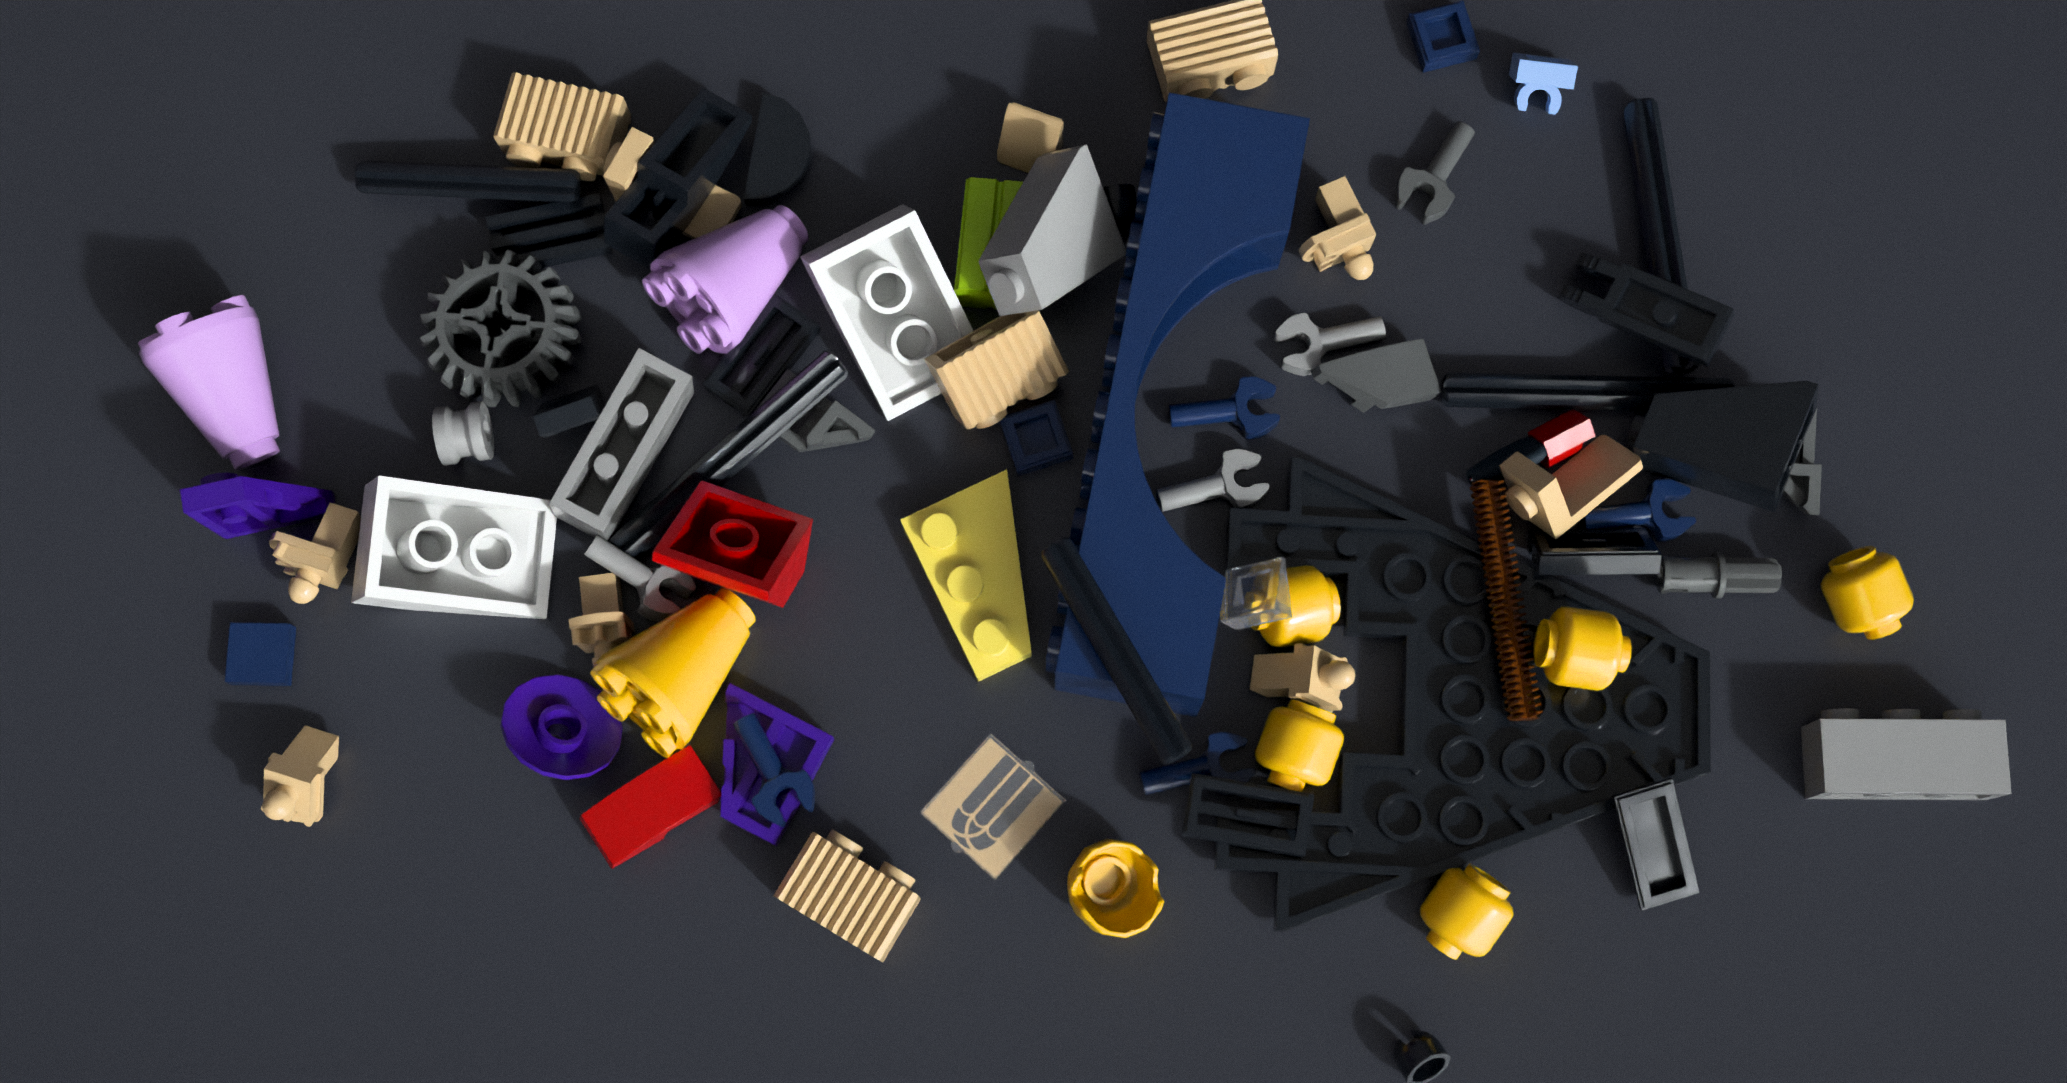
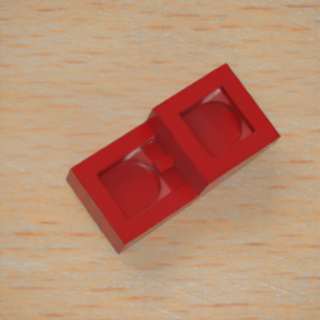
(650, 806)

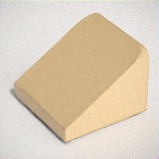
(1027, 136)

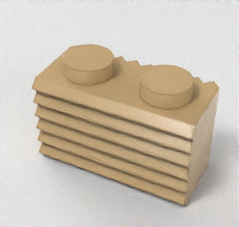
(1213, 49)
(560, 125)
(997, 367)
(849, 895)

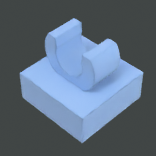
(1541, 73)

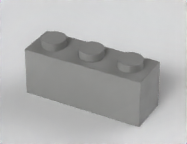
(622, 445)
(1905, 756)

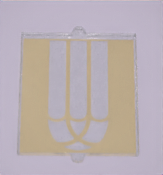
(992, 806)

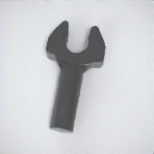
(1434, 176)

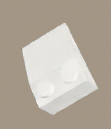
(889, 305)
(453, 550)

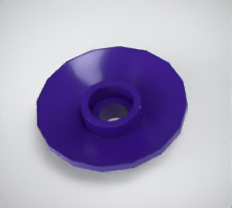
(564, 709)

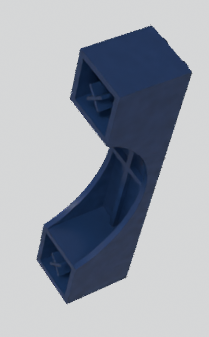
(1205, 216)

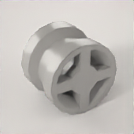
(463, 433)

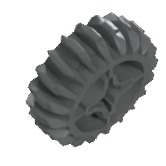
(458, 318)

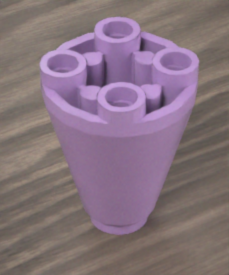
(726, 277)
(218, 378)

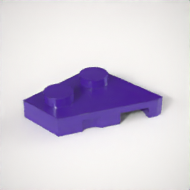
(249, 505)
(796, 745)

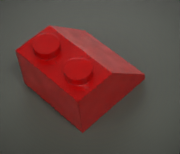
(737, 544)

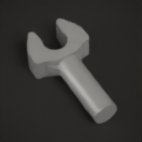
(1324, 340)
(1217, 485)
(644, 579)

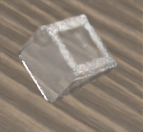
(1256, 594)

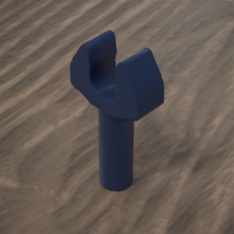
(1230, 410)
(1645, 513)
(1207, 764)
(773, 774)

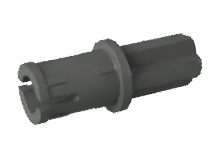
(1718, 575)

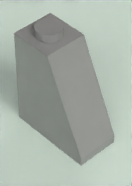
(1051, 235)

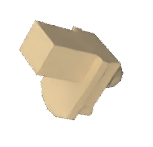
(1348, 233)
(321, 559)
(603, 617)
(1305, 676)
(297, 777)

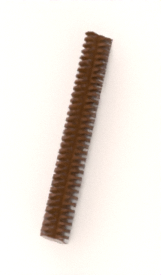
(1504, 600)

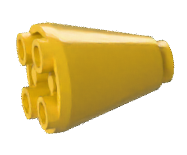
(674, 669)

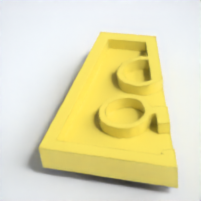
(975, 572)

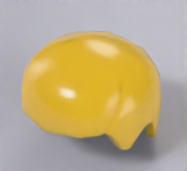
(1114, 888)

